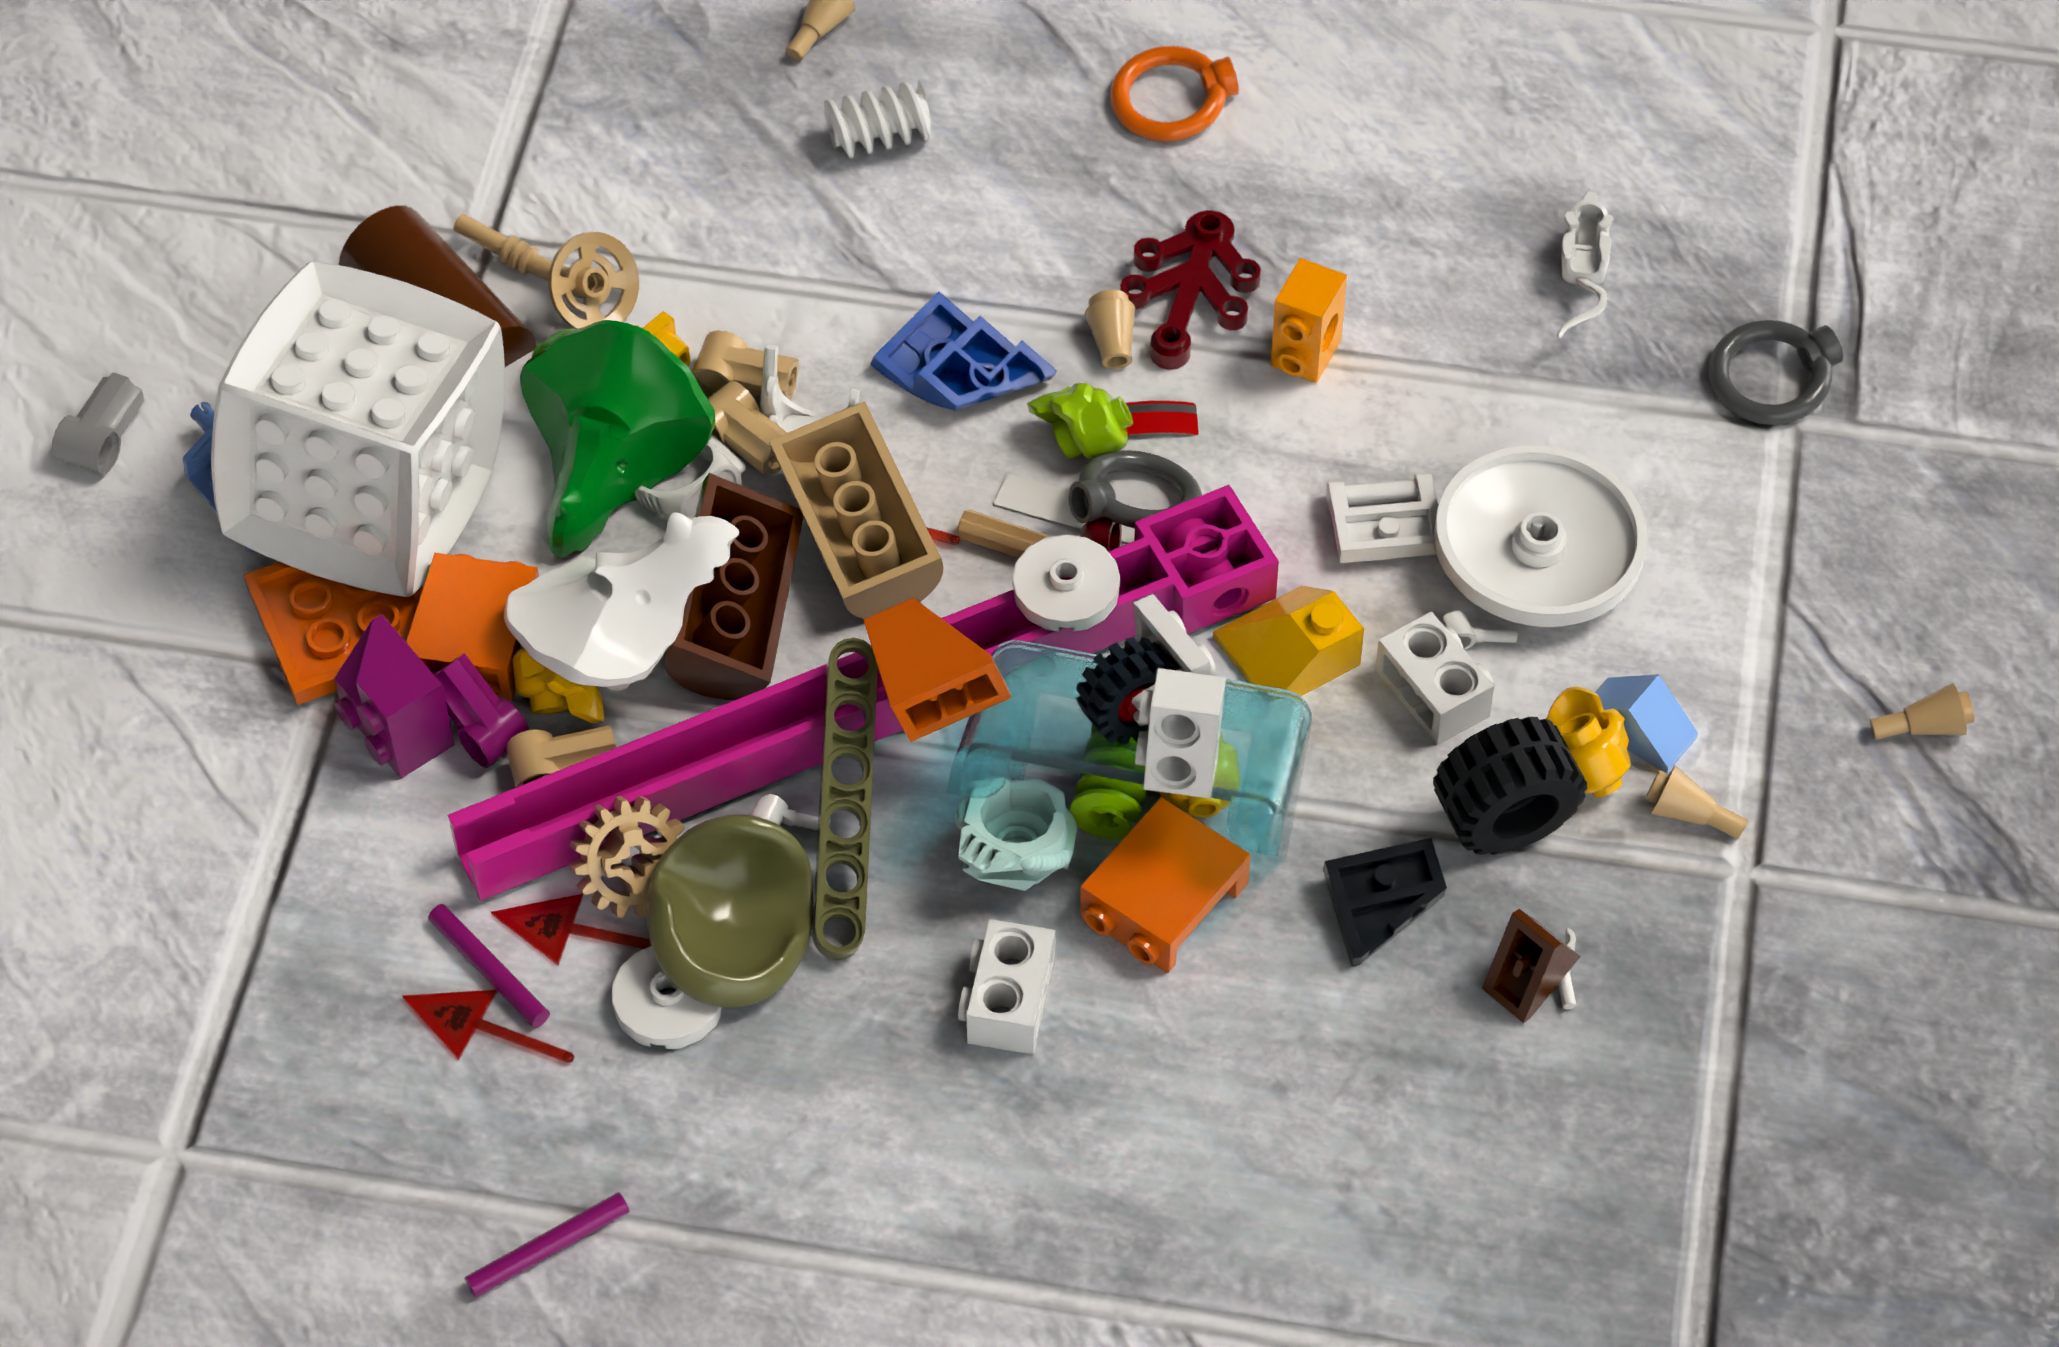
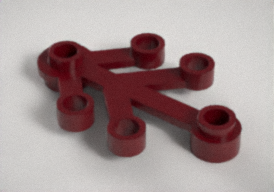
(1208, 236)

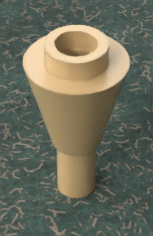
(818, 20)
(1936, 714)
(1682, 799)

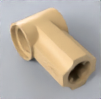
(728, 358)
(744, 427)
(538, 753)

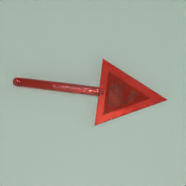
(550, 923)
(459, 1014)

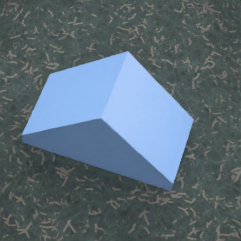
(1653, 718)

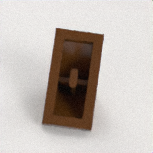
(1527, 966)

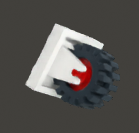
(1116, 684)

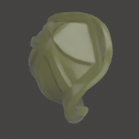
(731, 910)

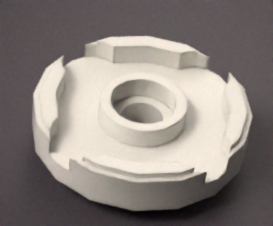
(1060, 602)
(653, 1017)

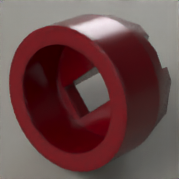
(1103, 532)

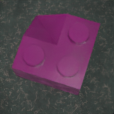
(393, 700)

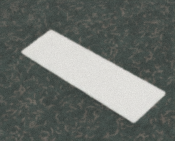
(1042, 502)

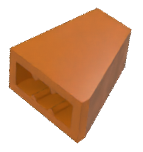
(931, 669)

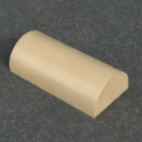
(859, 511)

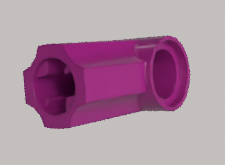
(482, 717)

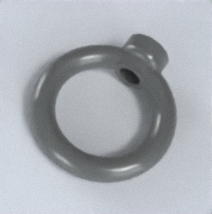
(1816, 350)
(1095, 499)

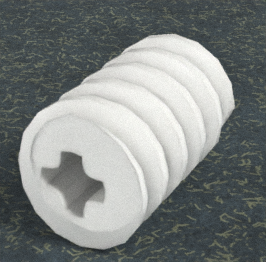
(877, 118)

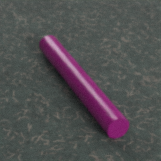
(489, 966)
(546, 1244)

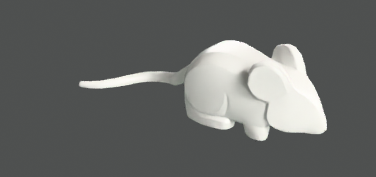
(1586, 253)

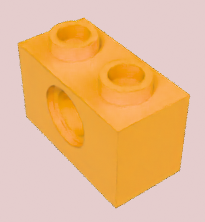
(1308, 320)

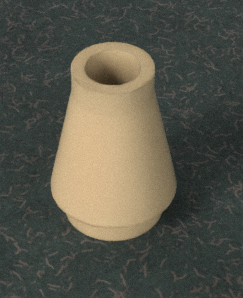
(1111, 323)

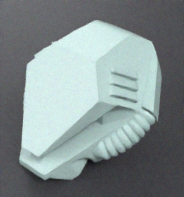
(1016, 834)

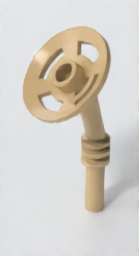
(577, 280)

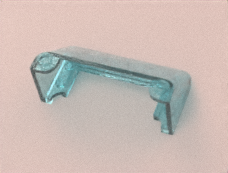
(1042, 724)

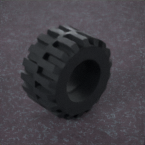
(1509, 785)

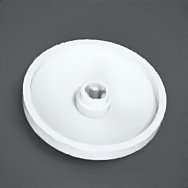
(1540, 535)

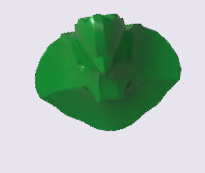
(614, 420)

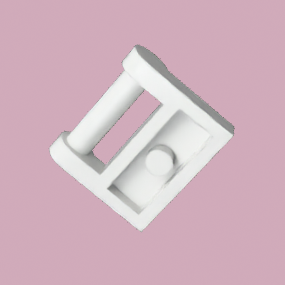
(1384, 529)

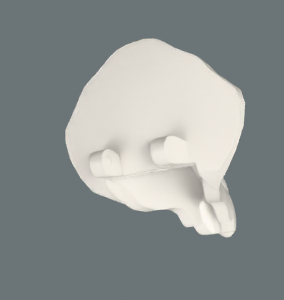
(619, 612)

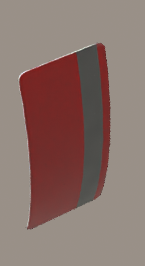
(1163, 417)

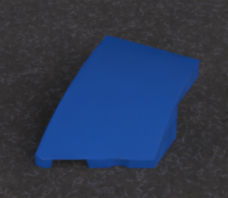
(957, 360)

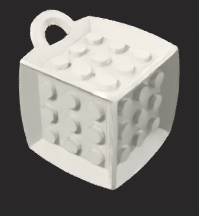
(357, 427)

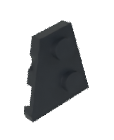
(1382, 893)

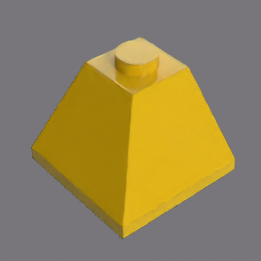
(1294, 641)

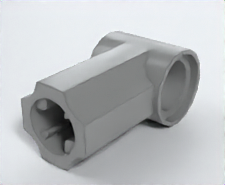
(95, 433)

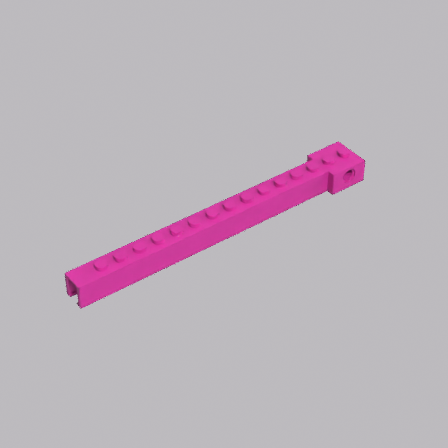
(1193, 557)

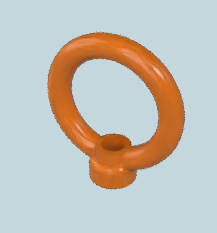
(1217, 80)

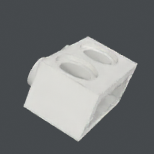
(1426, 682)
(1182, 732)
(1016, 986)

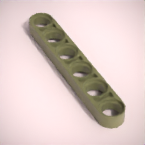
(851, 798)

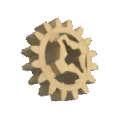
(607, 859)

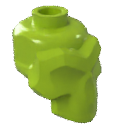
(1084, 420)

